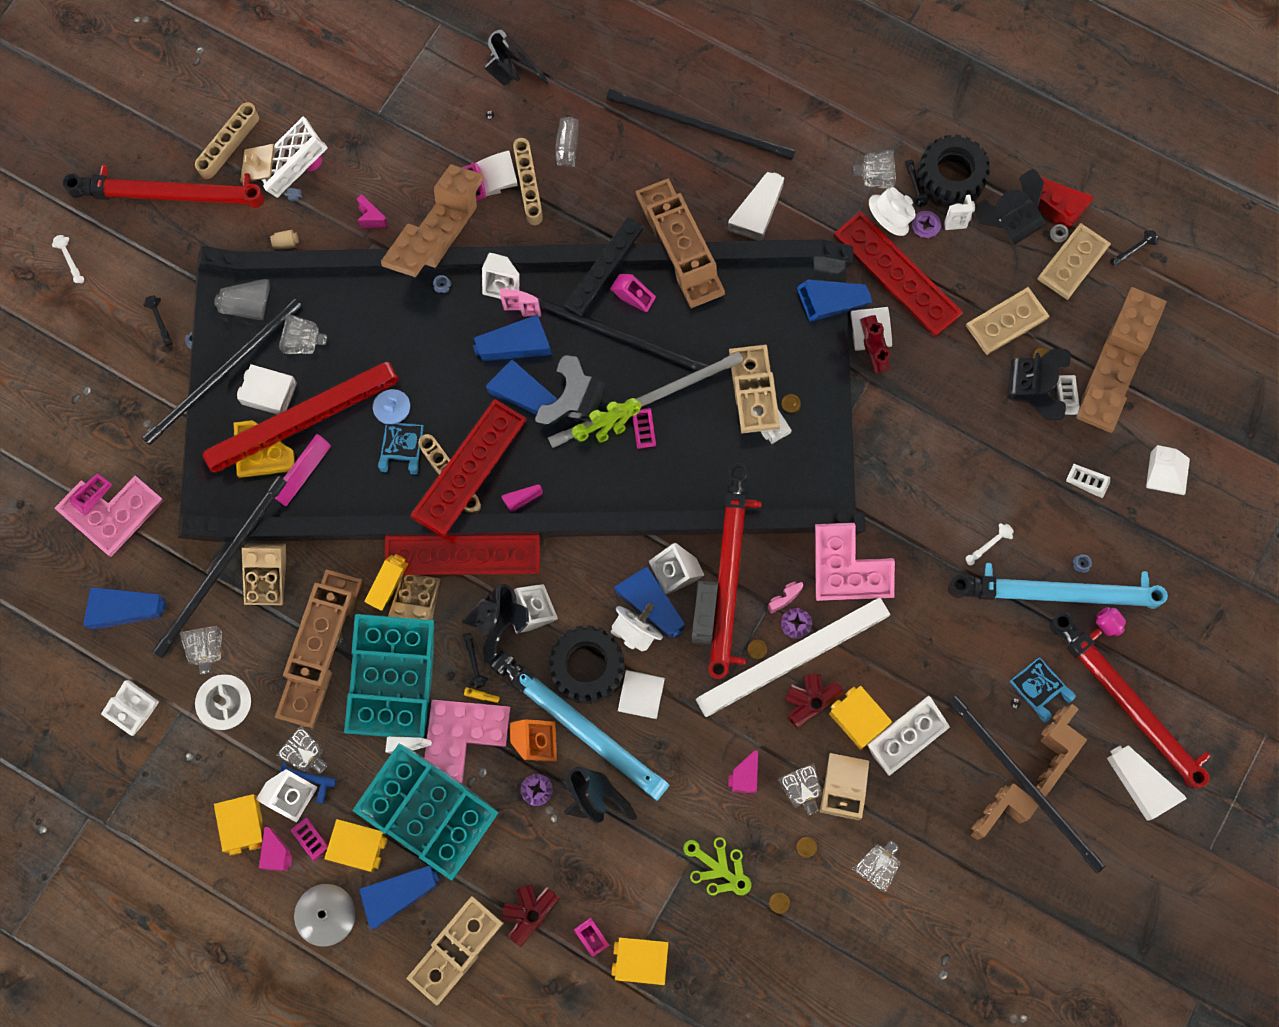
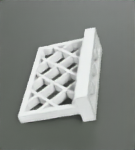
(297, 162)

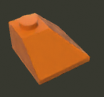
(534, 739)

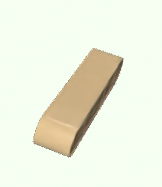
(229, 133)
(527, 173)
(432, 454)

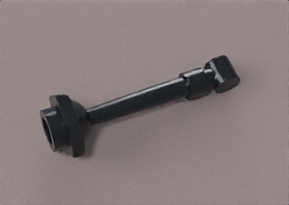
(921, 199)
(1150, 237)
(152, 303)
(478, 680)

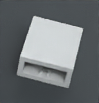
(266, 390)

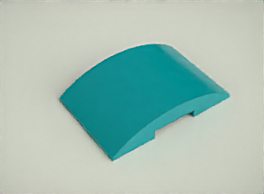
(390, 676)
(426, 810)

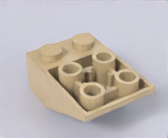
(264, 573)
(415, 597)
(845, 787)

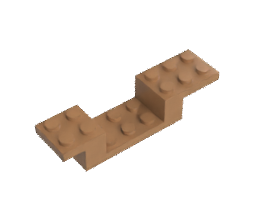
(683, 242)
(428, 243)
(1119, 359)
(314, 646)
(1014, 800)

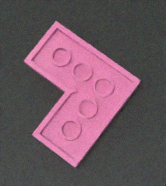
(113, 522)
(840, 574)
(458, 724)

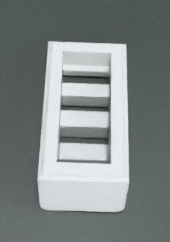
(1072, 405)
(1100, 492)
(409, 742)

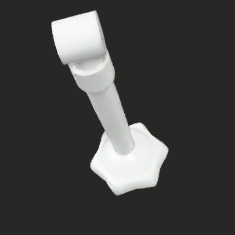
(61, 243)
(1004, 531)

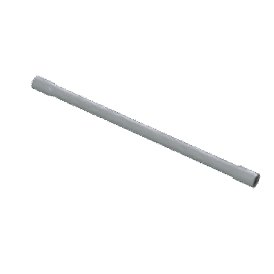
(726, 363)

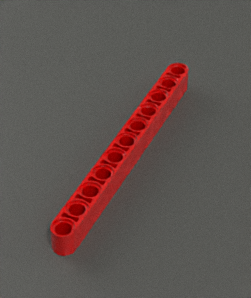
(300, 417)

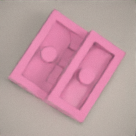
(521, 301)

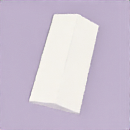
(908, 735)

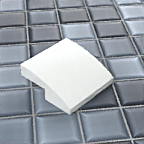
(497, 173)
(882, 317)
(641, 694)
(130, 707)

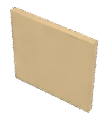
(258, 162)

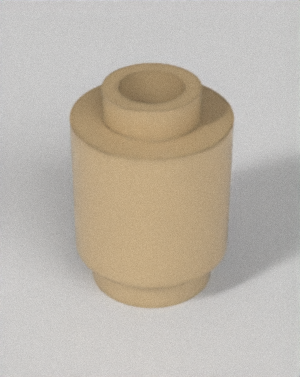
(284, 240)

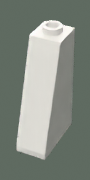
(756, 211)
(1145, 784)

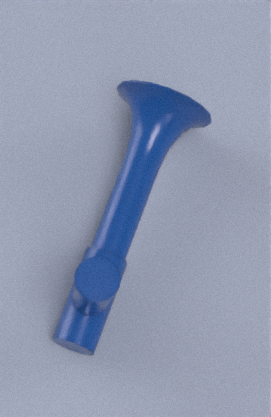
(323, 781)

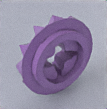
(920, 219)
(803, 629)
(540, 798)

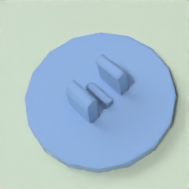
(391, 406)

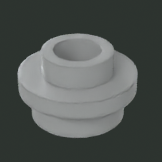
(1061, 229)

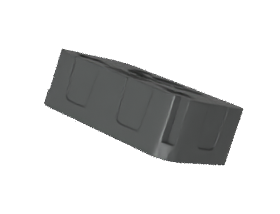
(704, 612)

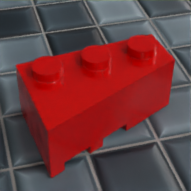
(1063, 203)

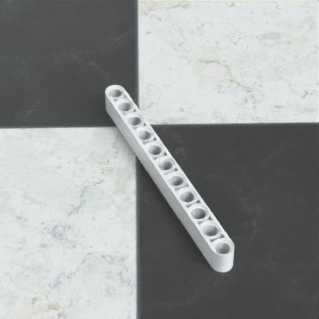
(792, 657)

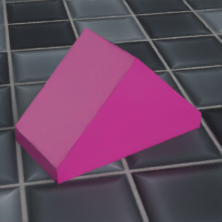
(591, 937)

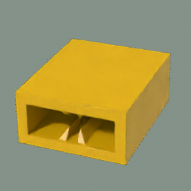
(386, 581)
(860, 717)
(240, 824)
(356, 846)
(640, 961)

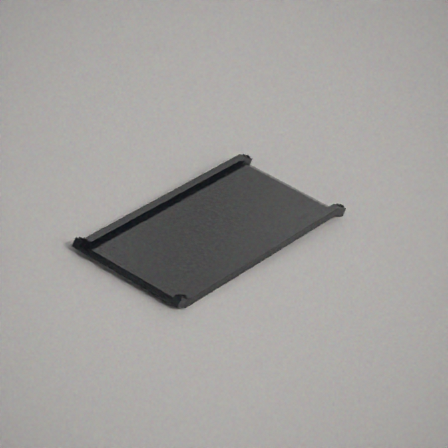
(586, 484)

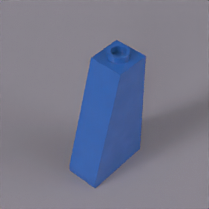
(829, 299)
(515, 340)
(519, 389)
(644, 588)
(119, 607)
(392, 896)

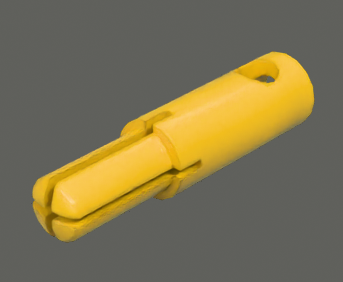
(481, 695)

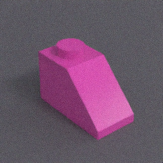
(633, 292)
(745, 775)
(274, 852)

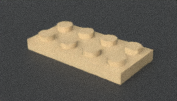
(1074, 261)
(1007, 321)

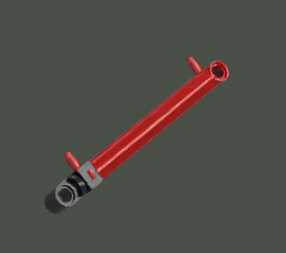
(102, 188)
(729, 571)
(1129, 701)

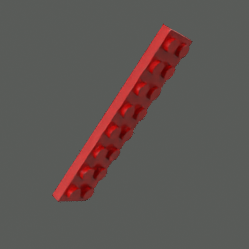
(898, 274)
(468, 468)
(467, 554)

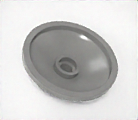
(338, 919)

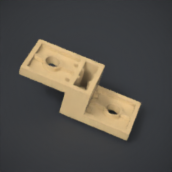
(754, 390)
(454, 951)

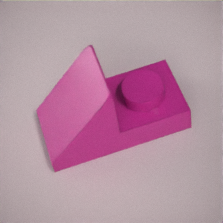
(371, 216)

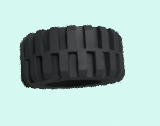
(956, 150)
(586, 638)

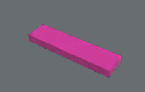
(303, 468)

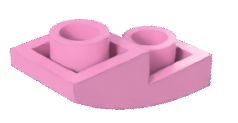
(790, 593)

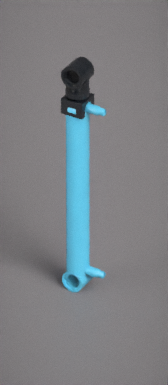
(989, 588)
(579, 725)

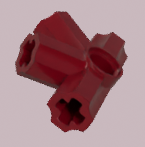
(875, 343)
(813, 691)
(520, 913)

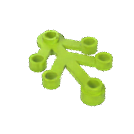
(607, 420)
(719, 869)

